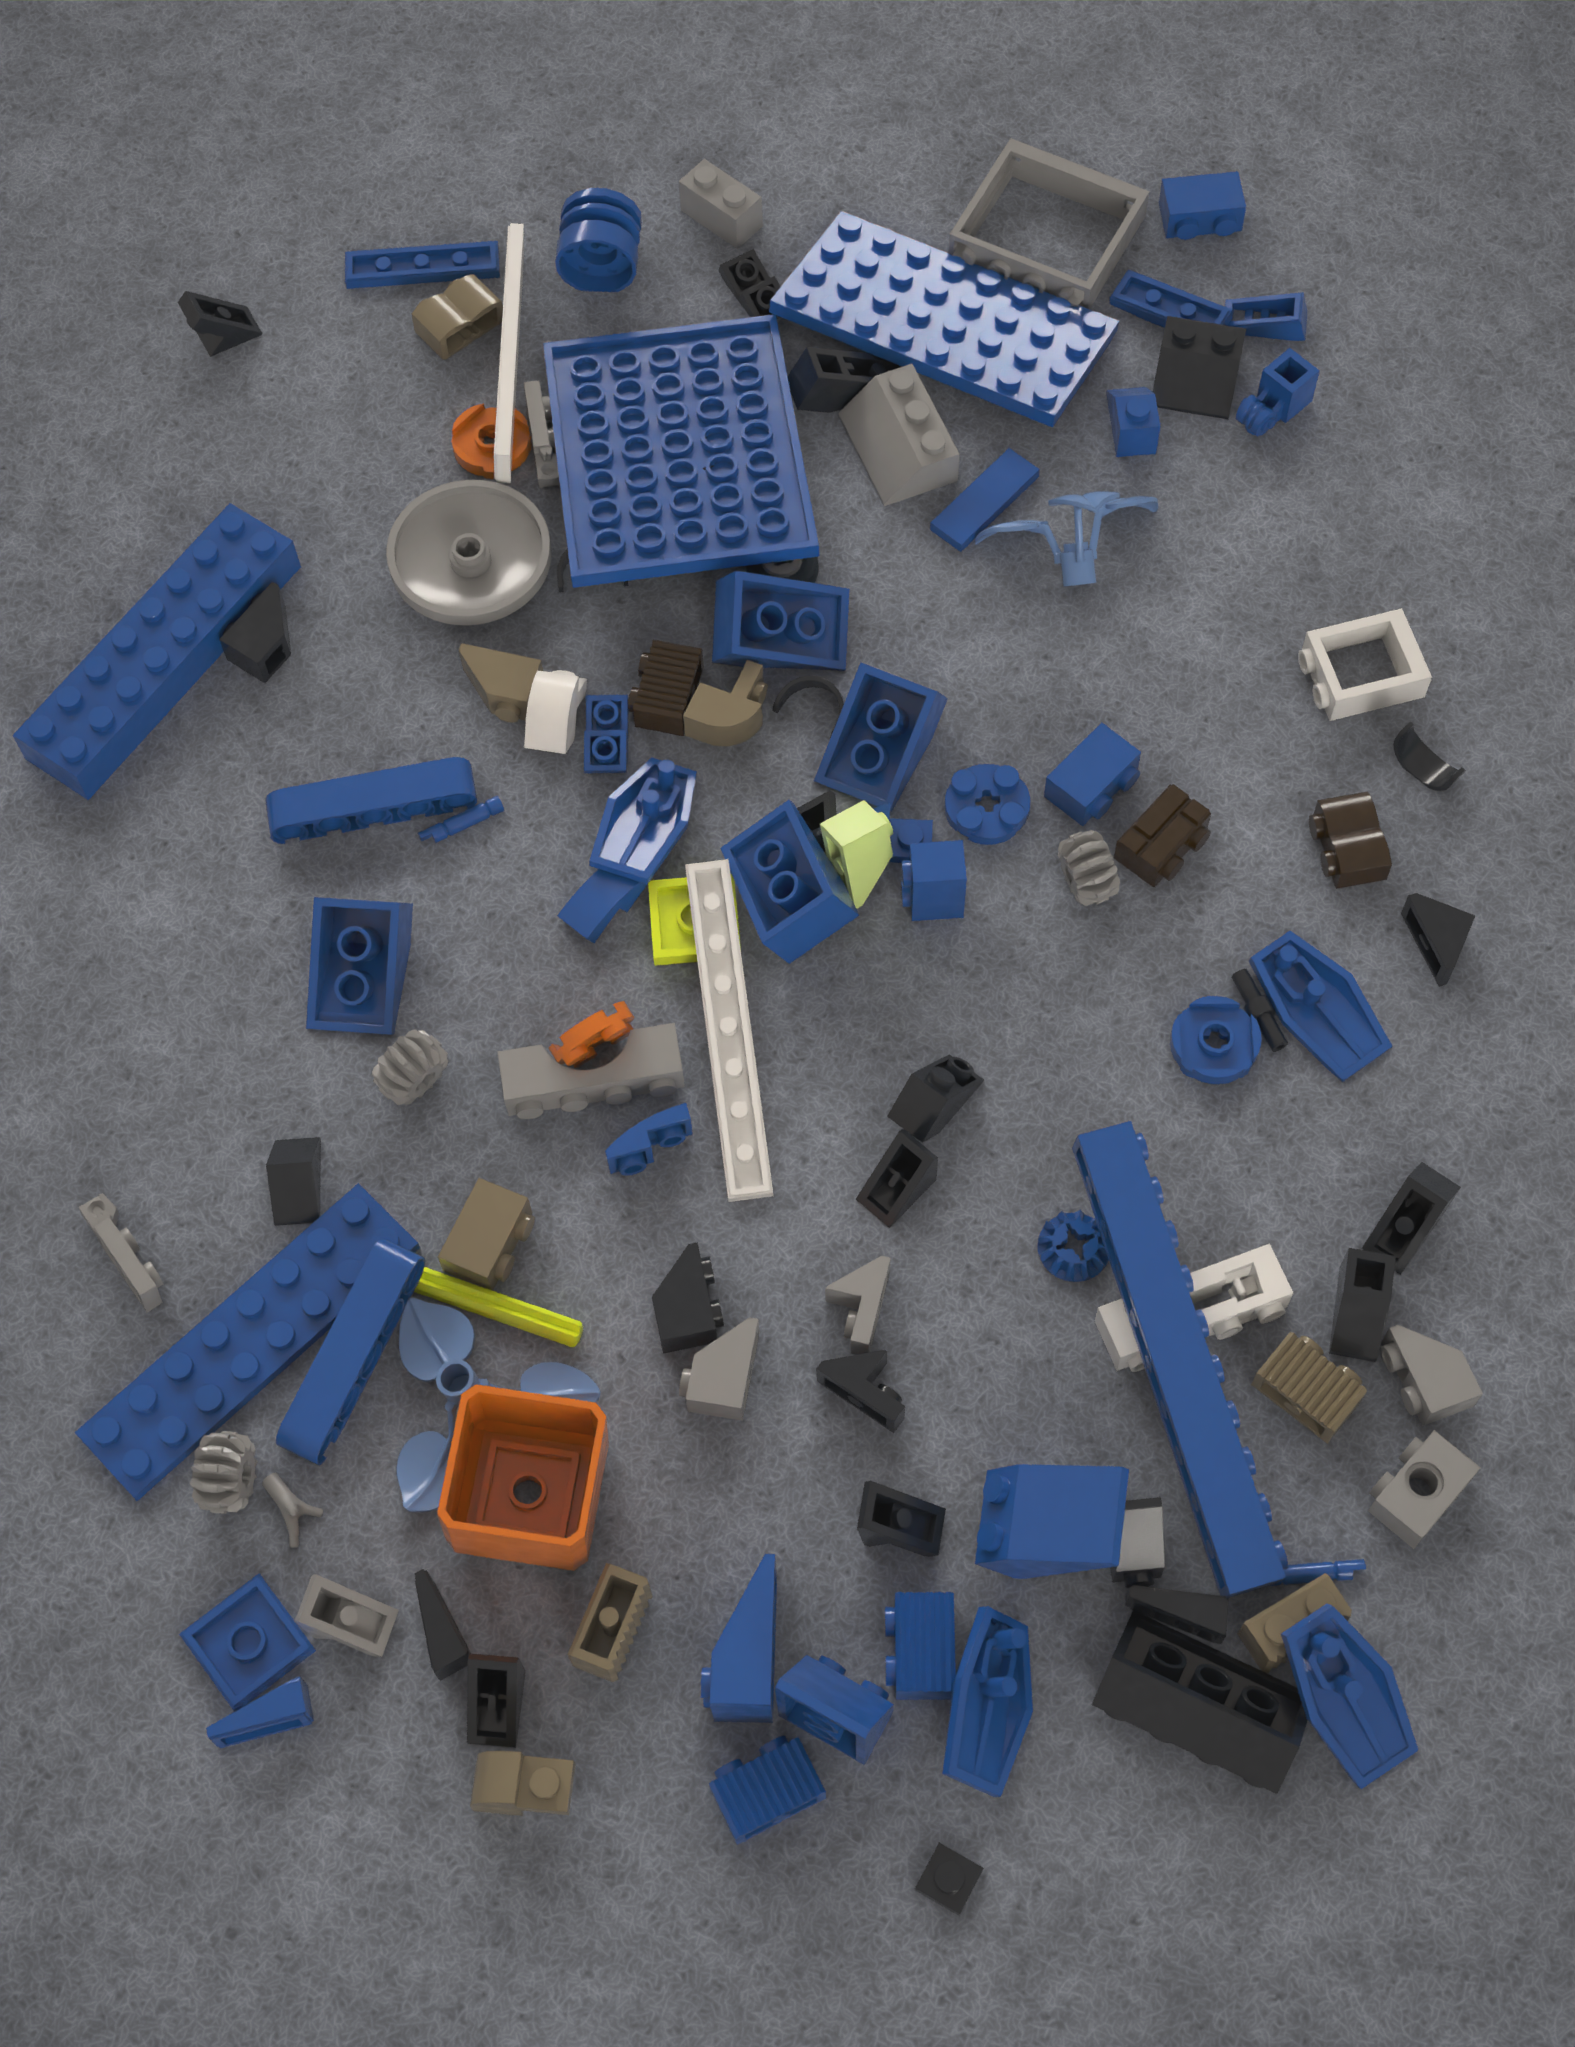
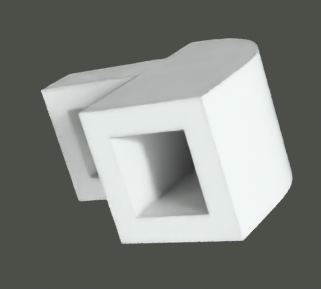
(553, 710)

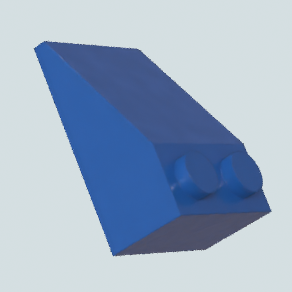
(779, 623)
(880, 736)
(788, 883)
(357, 964)
(1051, 1519)
(743, 1660)
(833, 1706)

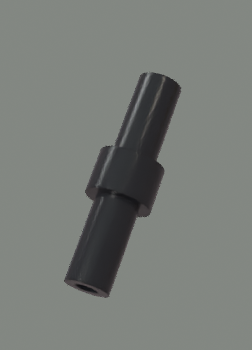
(1260, 1008)

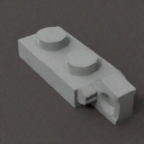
(542, 438)
(121, 1248)

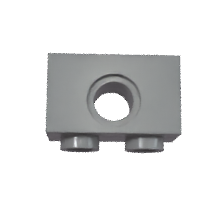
(1445, 1472)

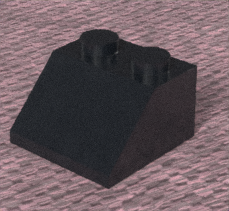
(1198, 367)

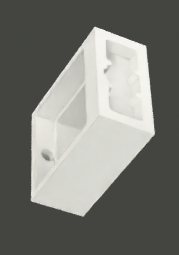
(1401, 646)

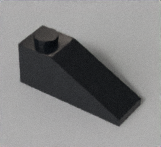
(831, 378)

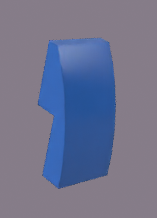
(606, 734)
(598, 902)
(633, 1148)

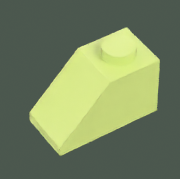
(858, 848)

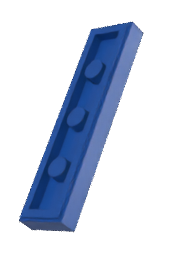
(421, 264)

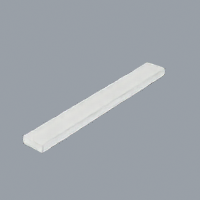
(509, 354)
(729, 1031)

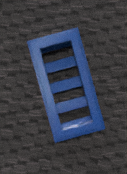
(1279, 327)
(270, 1714)

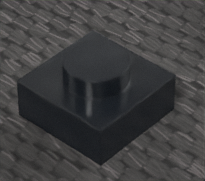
(949, 1879)

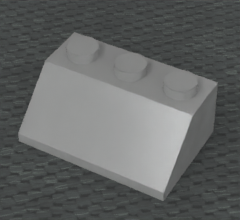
(900, 436)

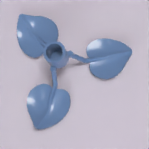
(1078, 558)
(435, 1347)

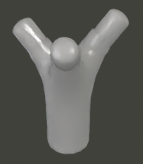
(289, 1505)

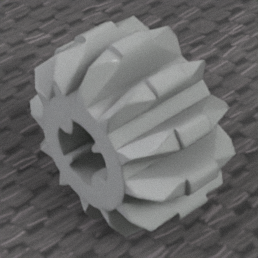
(1088, 867)
(410, 1067)
(223, 1472)

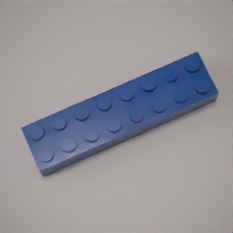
(154, 652)

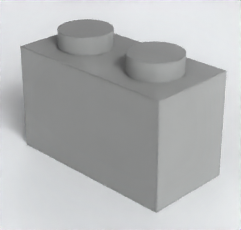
(721, 203)

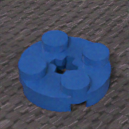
(987, 780)
(1232, 1024)

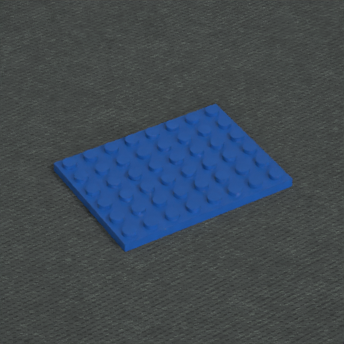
(642, 422)

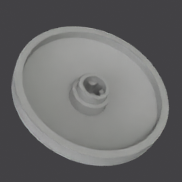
(469, 552)

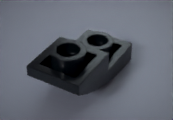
(750, 283)

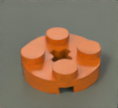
(470, 446)
(590, 1033)

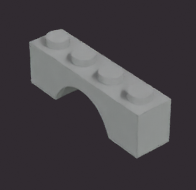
(539, 1083)

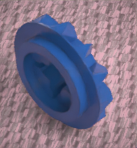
(1065, 1263)

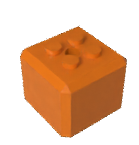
(514, 1439)

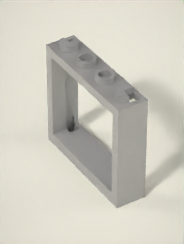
(1064, 179)

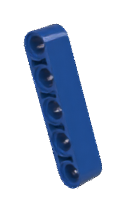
(370, 798)
(350, 1351)

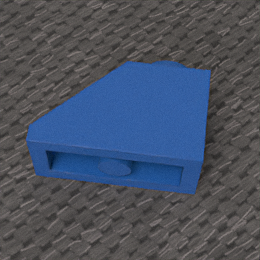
(1134, 421)

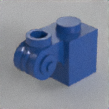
(1283, 391)

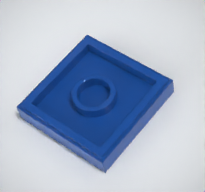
(247, 1642)

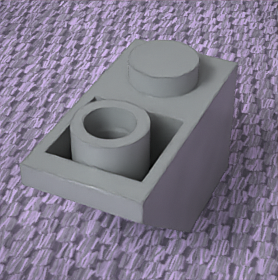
(1432, 1373)

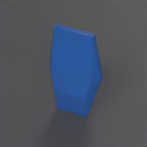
(644, 820)
(1320, 1005)
(1349, 1695)
(989, 1703)

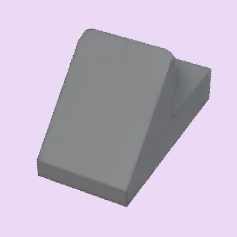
(862, 1291)
(345, 1616)

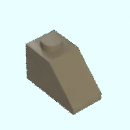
(500, 679)

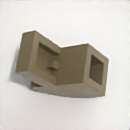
(728, 717)
(518, 1783)

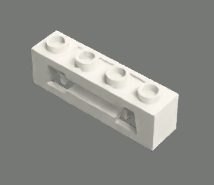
(1264, 1288)

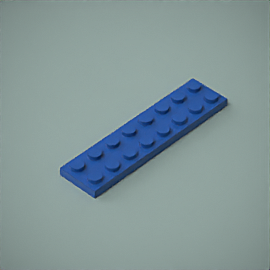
(239, 1345)

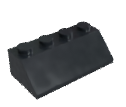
(1203, 1702)

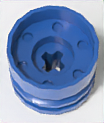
(598, 240)

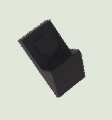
(218, 322)
(852, 1381)
(899, 1520)

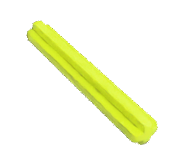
(499, 1307)

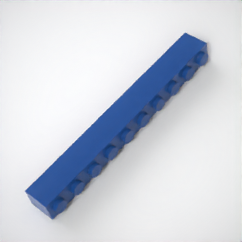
(1178, 1361)

